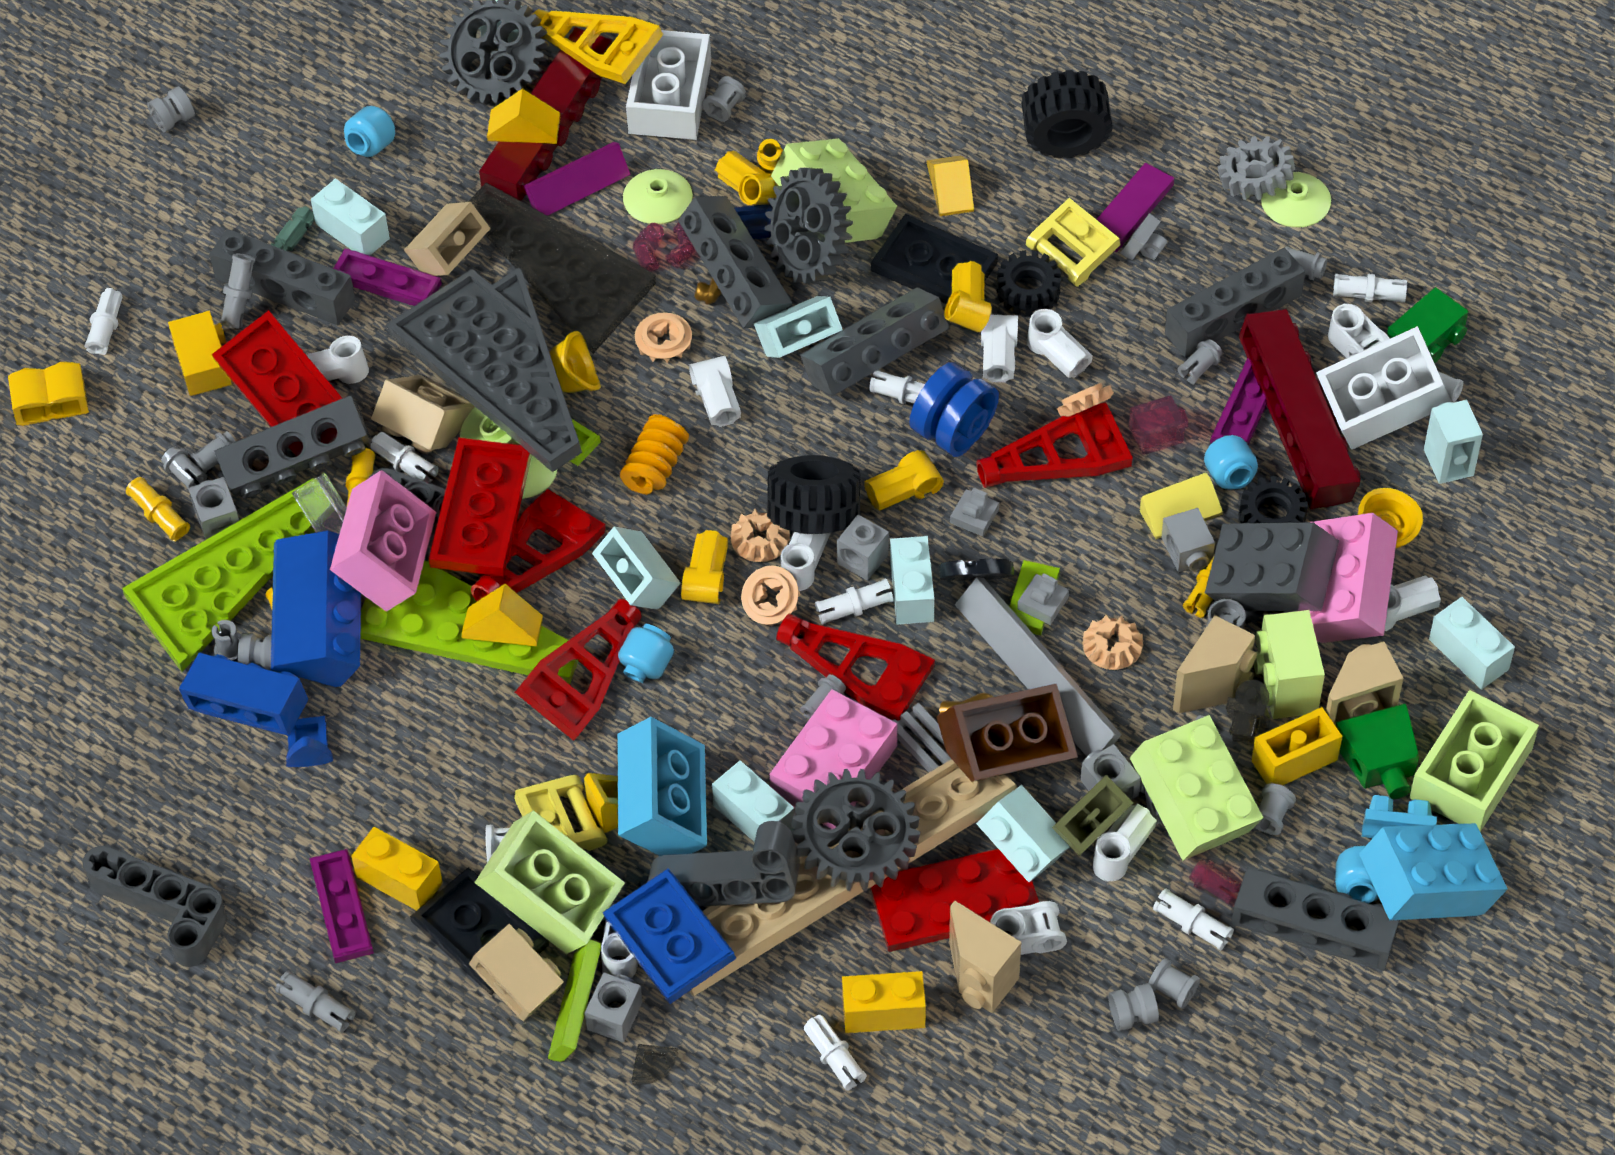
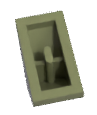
(1092, 815)

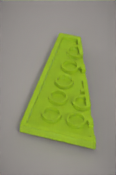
(213, 579)
(434, 623)

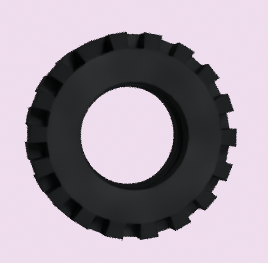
(1066, 114)
(813, 494)

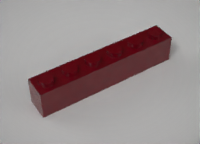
(566, 89)
(1299, 409)

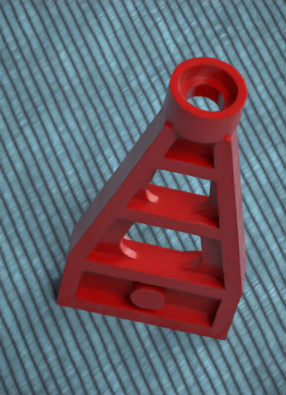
(1097, 432)
(560, 520)
(896, 686)
(559, 700)

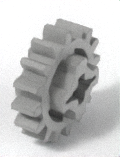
(1256, 168)

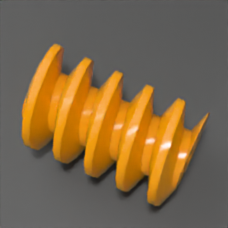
(654, 455)

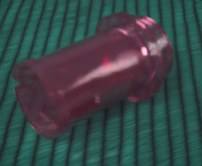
(1214, 880)

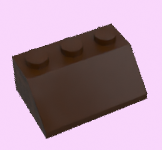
(1008, 733)

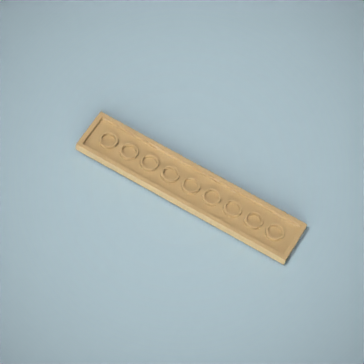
(945, 806)

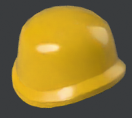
(574, 364)
(1395, 509)

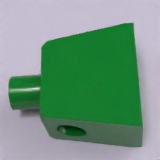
(1381, 749)

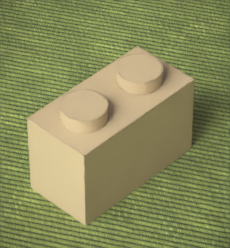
(447, 238)
(517, 971)

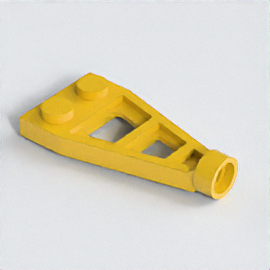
(621, 58)

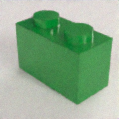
(1438, 319)

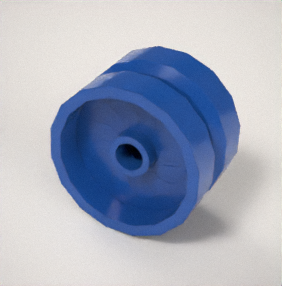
(954, 409)

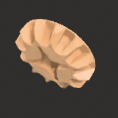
(656, 326)
(1085, 399)
(757, 548)
(755, 593)
(1123, 653)

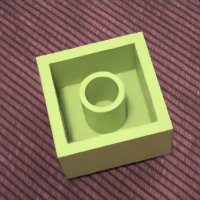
(1290, 663)

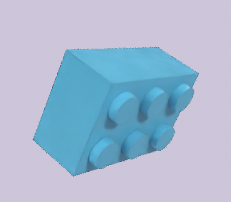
(661, 789)
(1432, 871)

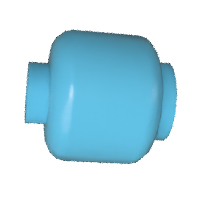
(369, 131)
(1231, 462)
(646, 653)
(1352, 876)

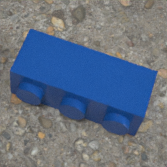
(244, 693)

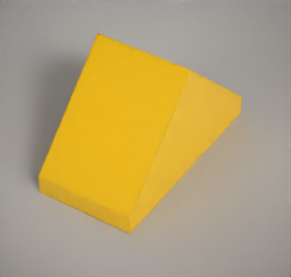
(523, 120)
(951, 185)
(503, 619)
(603, 799)

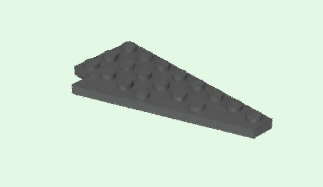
(496, 357)

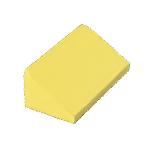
(1178, 498)

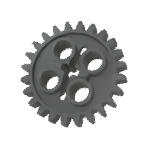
(465, 47)
(808, 225)
(878, 853)

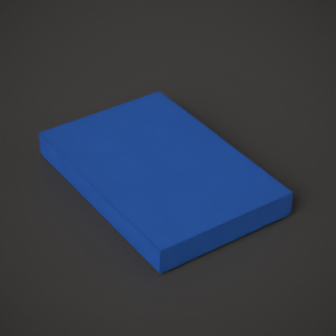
(669, 935)

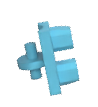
(1381, 815)

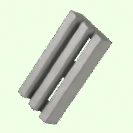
(912, 746)

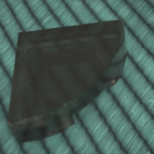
(652, 1063)

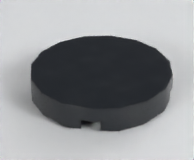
(985, 568)

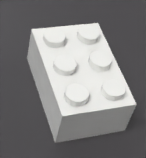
(670, 87)
(1383, 388)

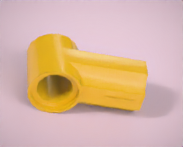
(746, 178)
(967, 302)
(912, 477)
(705, 575)

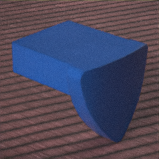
(308, 743)

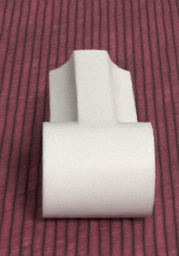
(999, 340)
(1056, 343)
(342, 360)
(715, 387)
(803, 556)
(1411, 599)
(1122, 841)

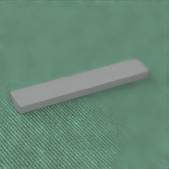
(1034, 664)

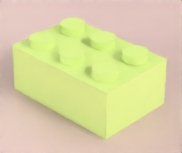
(868, 201)
(1474, 760)
(1196, 787)
(550, 882)

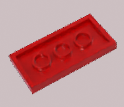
(276, 375)
(480, 507)
(918, 902)

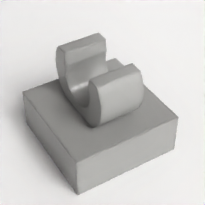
(1145, 240)
(974, 511)
(1043, 598)

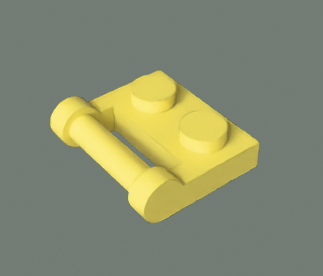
(1081, 234)
(545, 801)

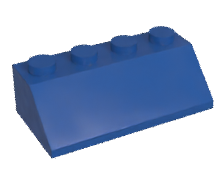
(313, 612)

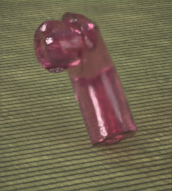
(647, 244)
(683, 250)

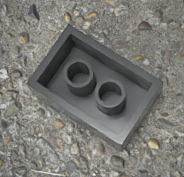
(1272, 566)

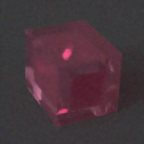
(1157, 424)

